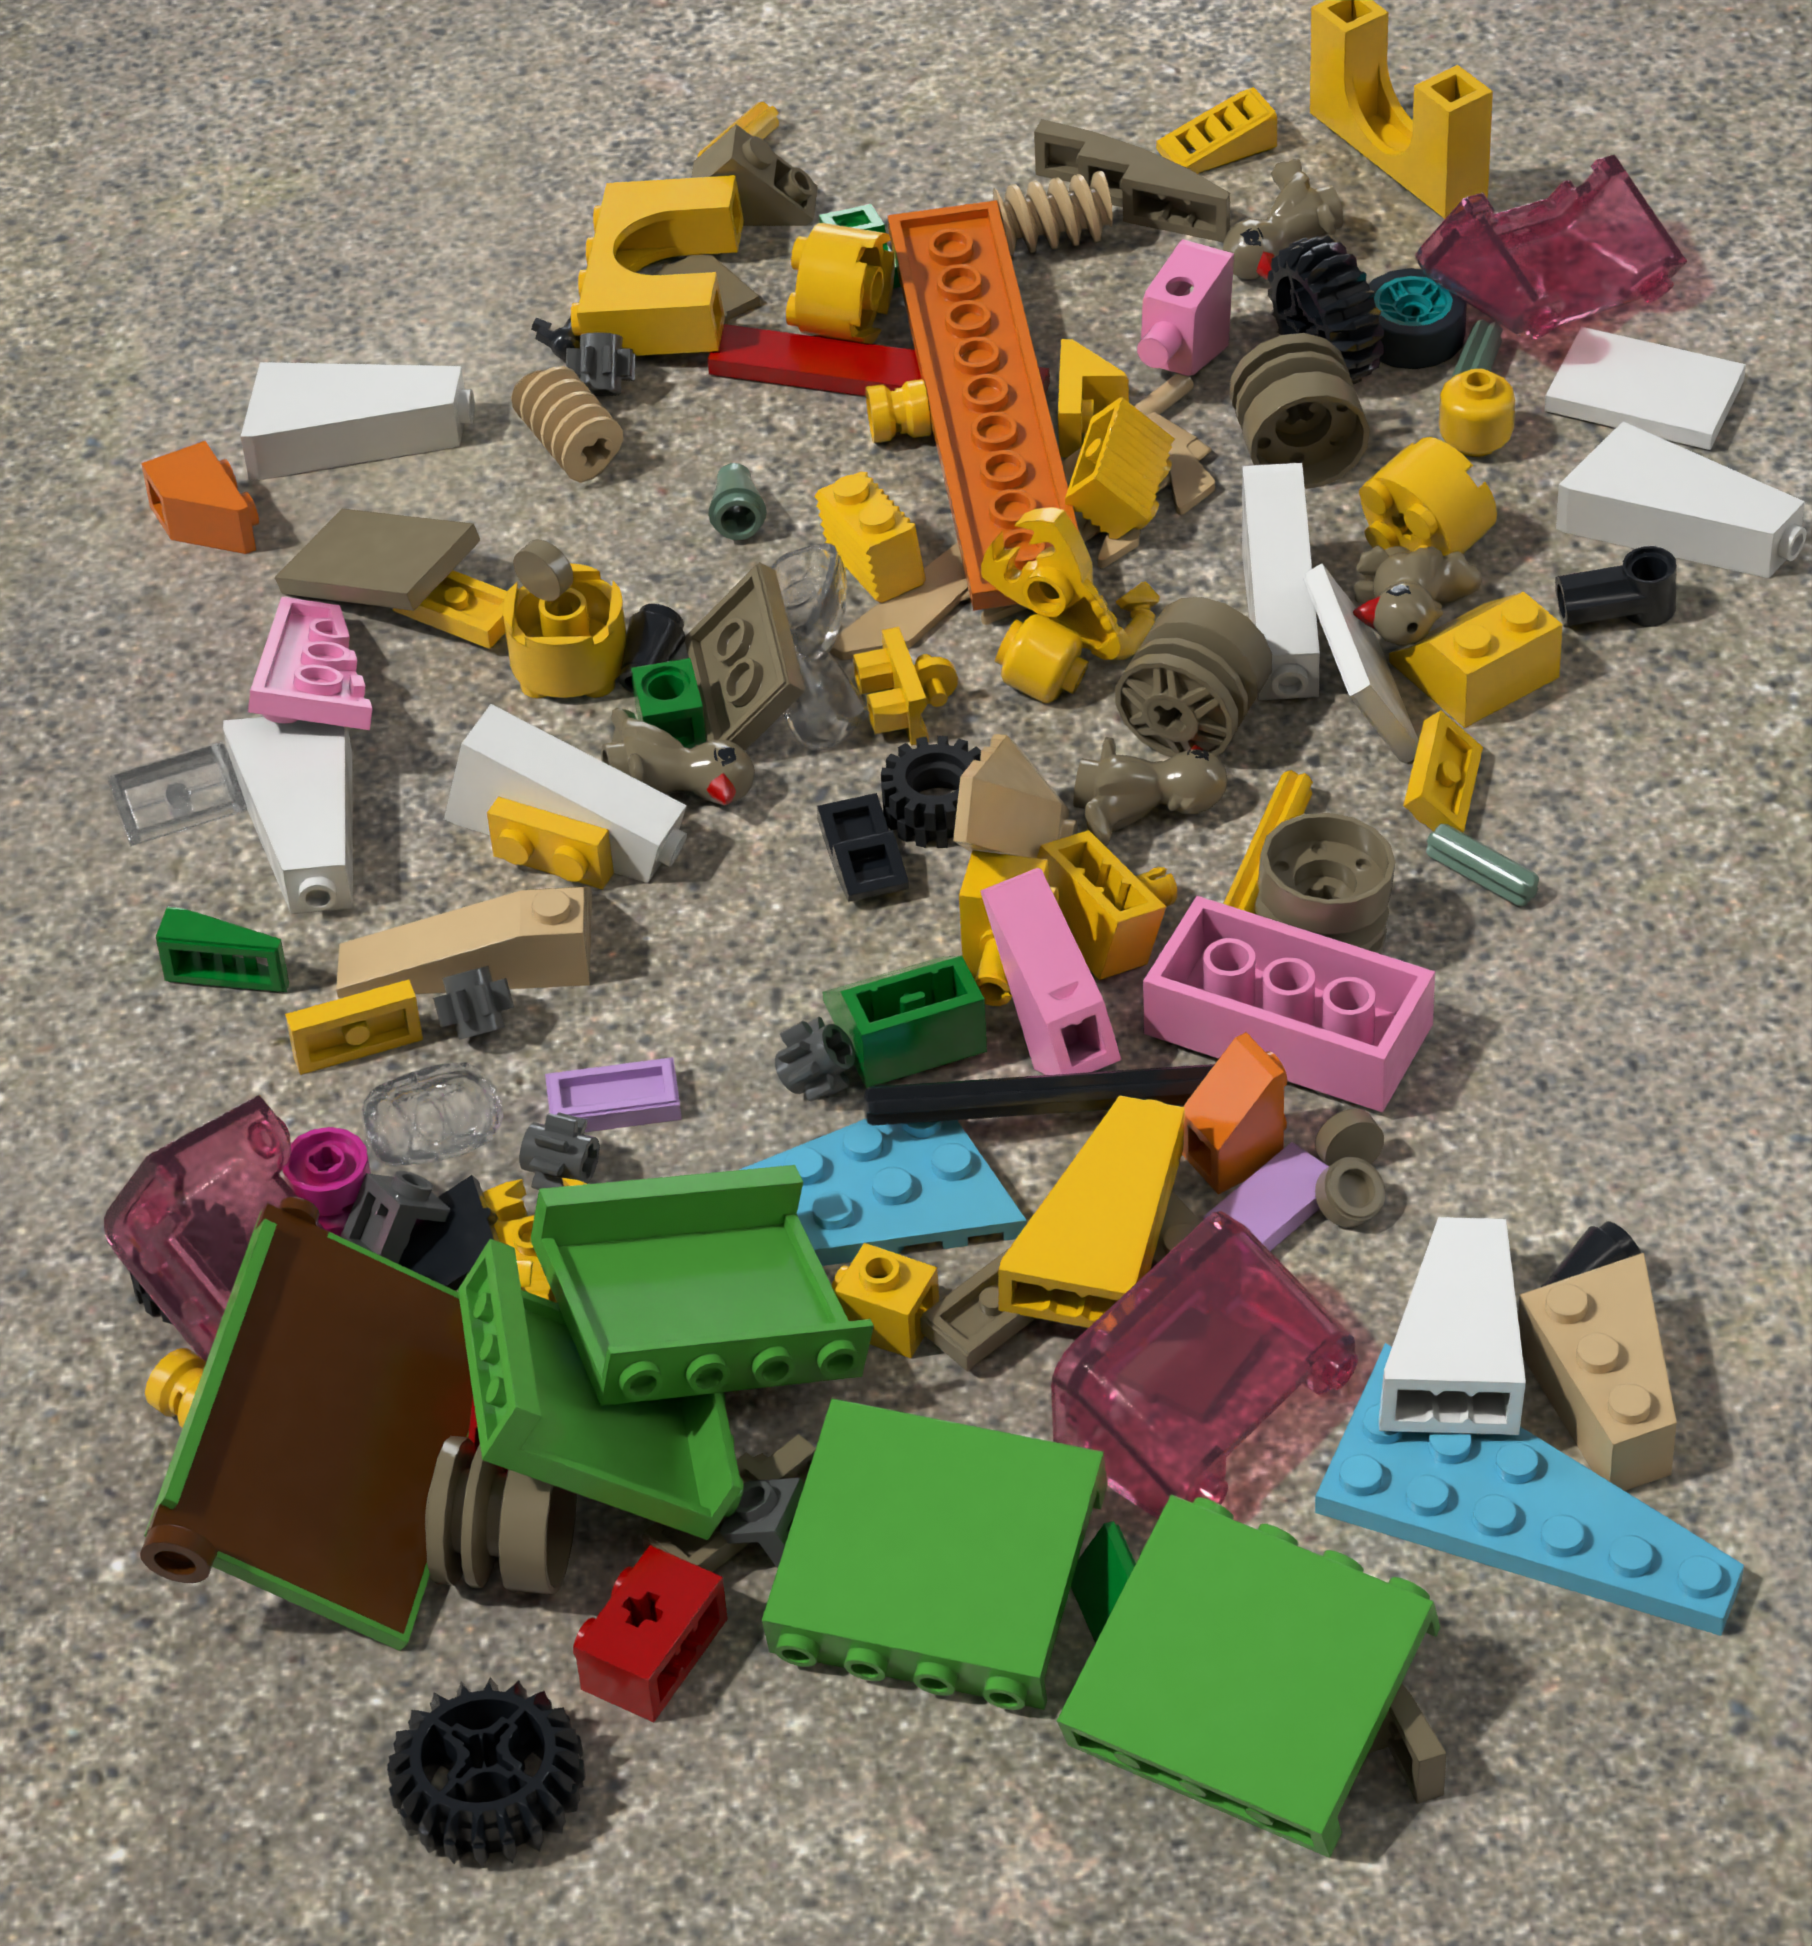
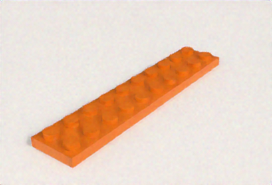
(979, 381)

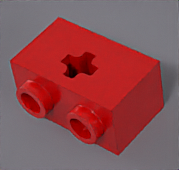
(650, 1632)

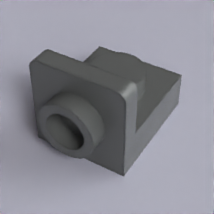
(388, 1210)
(764, 1515)

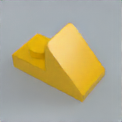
(1085, 389)

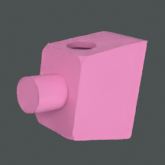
(1186, 328)

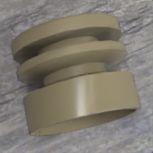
(1300, 407)
(1193, 677)
(1328, 878)
(490, 1514)

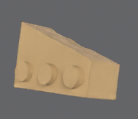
(1604, 1369)

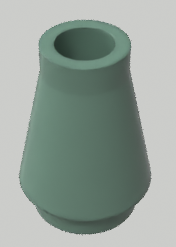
(736, 504)

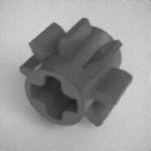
(602, 363)
(473, 1002)
(815, 1059)
(559, 1151)

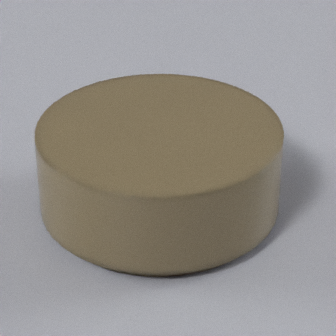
(543, 570)
(1349, 1135)
(1350, 1192)

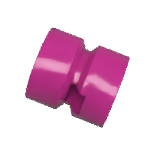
(328, 1171)

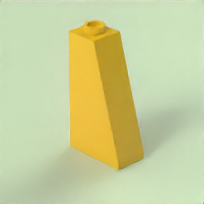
(1098, 1220)

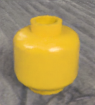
(1476, 412)
(1041, 658)

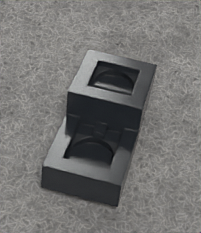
(862, 847)

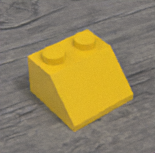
(1485, 657)

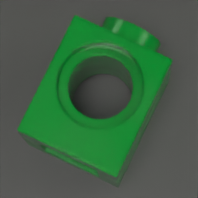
(670, 700)

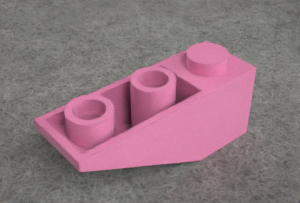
(1049, 978)

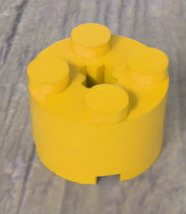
(840, 282)
(1427, 500)
(569, 642)

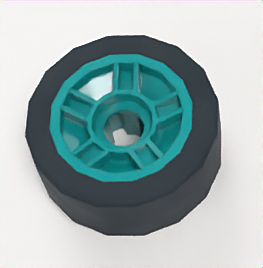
(1419, 319)

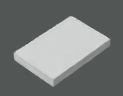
(1645, 385)
(1362, 664)

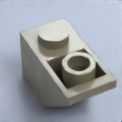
(767, 185)

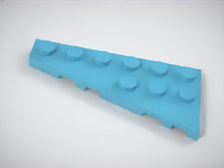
(896, 1189)
(1524, 1512)

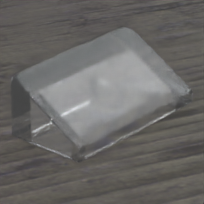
(176, 793)

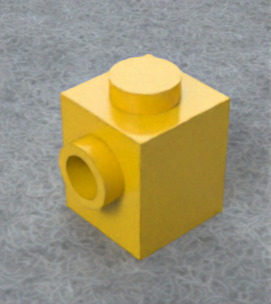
(890, 1293)

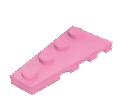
(309, 669)

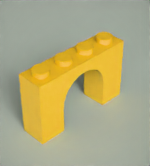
(1433, 156)
(648, 224)

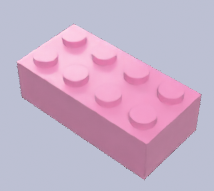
(1322, 1006)

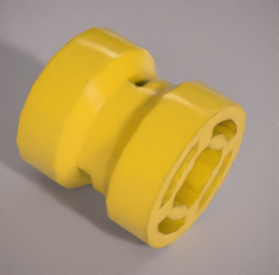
(898, 411)
(175, 1383)

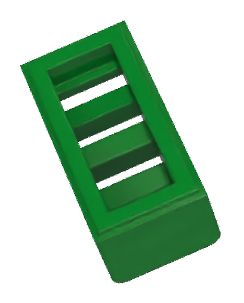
(204, 949)

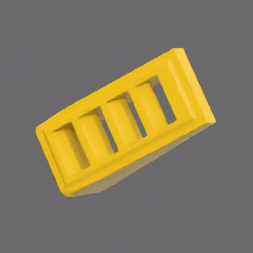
(1237, 127)

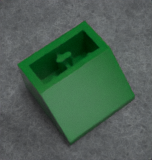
(911, 1018)

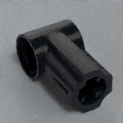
(1638, 589)

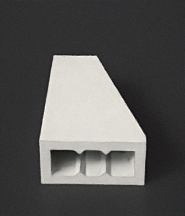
(350, 415)
(1661, 495)
(1274, 569)
(536, 769)
(300, 805)
(1459, 1338)

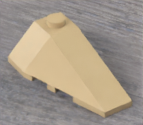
(1008, 804)
(523, 936)

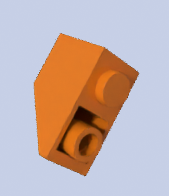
(200, 500)
(1236, 1115)

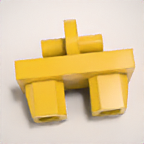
(910, 685)

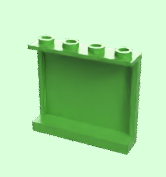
(694, 1285)
(544, 1419)
(933, 1554)
(1247, 1671)

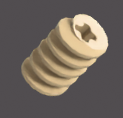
(1055, 212)
(568, 421)

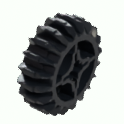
(1327, 296)
(487, 1796)

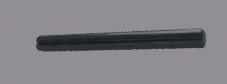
(1028, 1095)

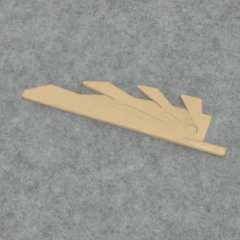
(946, 581)

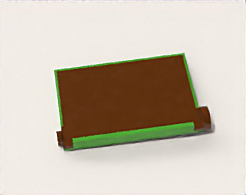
(317, 1430)

